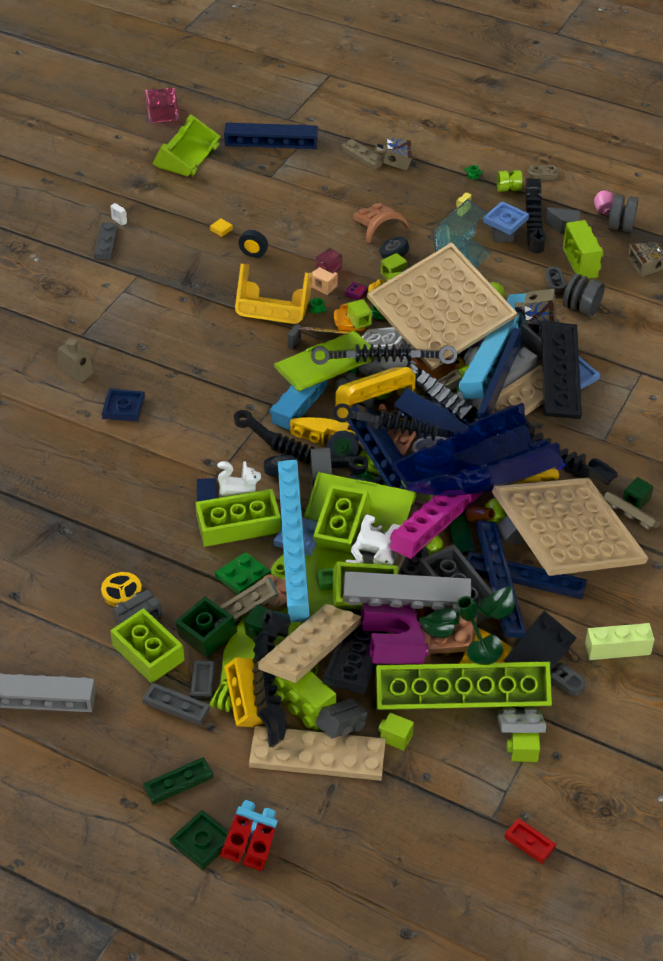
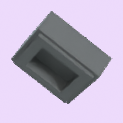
(294, 336)

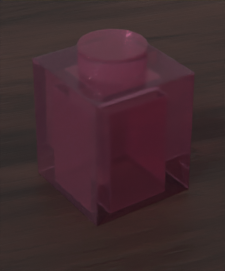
(329, 261)

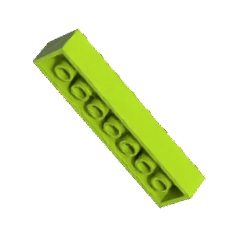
(463, 686)

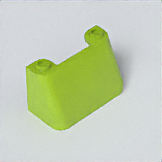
(187, 148)

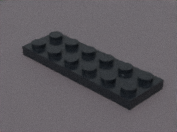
(561, 370)
(351, 661)

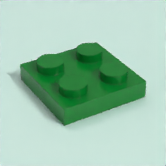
(241, 573)

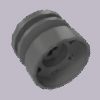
(583, 294)

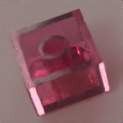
(162, 105)

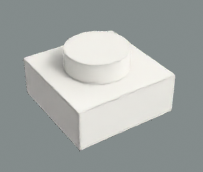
(118, 214)

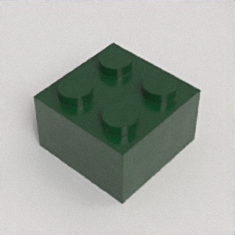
(206, 626)

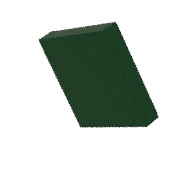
(200, 839)

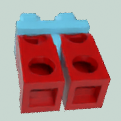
(253, 827)

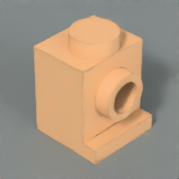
(324, 280)

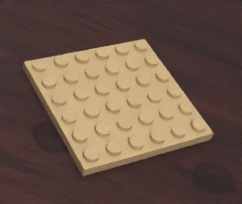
(442, 304)
(569, 526)

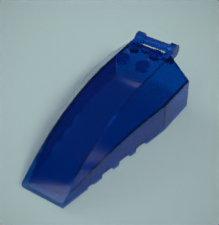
(485, 455)

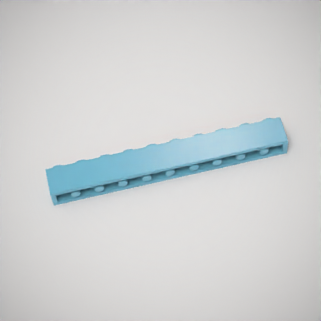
(483, 366)
(293, 542)

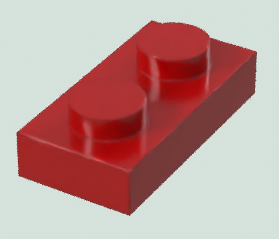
(530, 841)

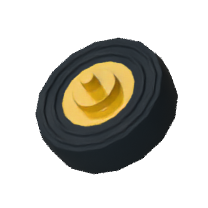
(253, 243)

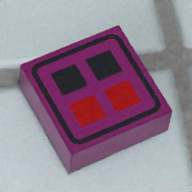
(356, 291)

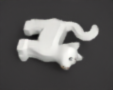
(234, 485)
(372, 540)

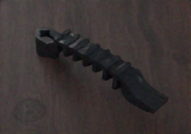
(534, 226)
(437, 391)
(577, 464)
(267, 705)

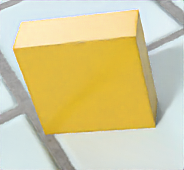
(221, 227)

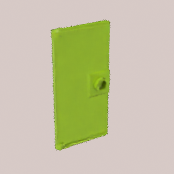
(304, 373)
(388, 503)

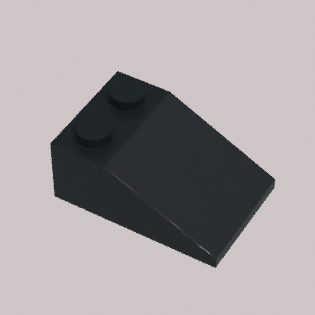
(544, 642)

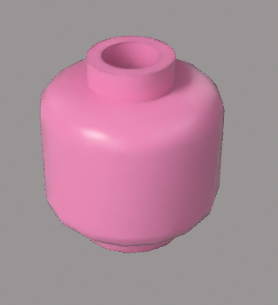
(603, 202)

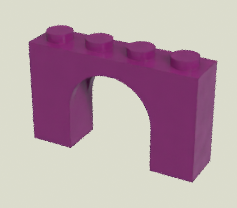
(404, 646)

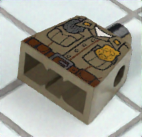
(646, 258)

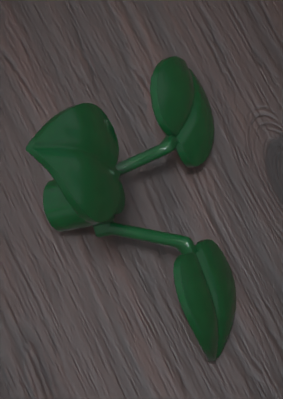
(487, 649)

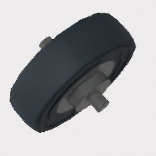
(394, 245)
(271, 463)

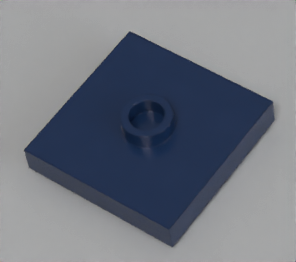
(123, 405)

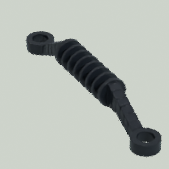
(386, 353)
(395, 423)
(295, 448)

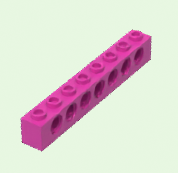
(429, 522)

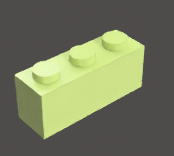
(619, 641)

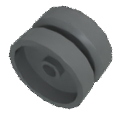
(623, 213)

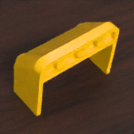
(251, 305)
(374, 385)

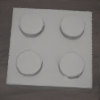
(521, 720)

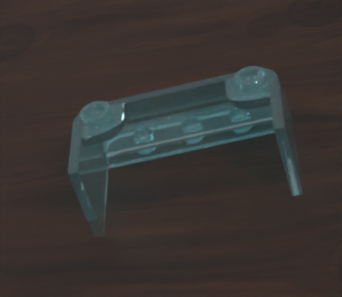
(459, 228)

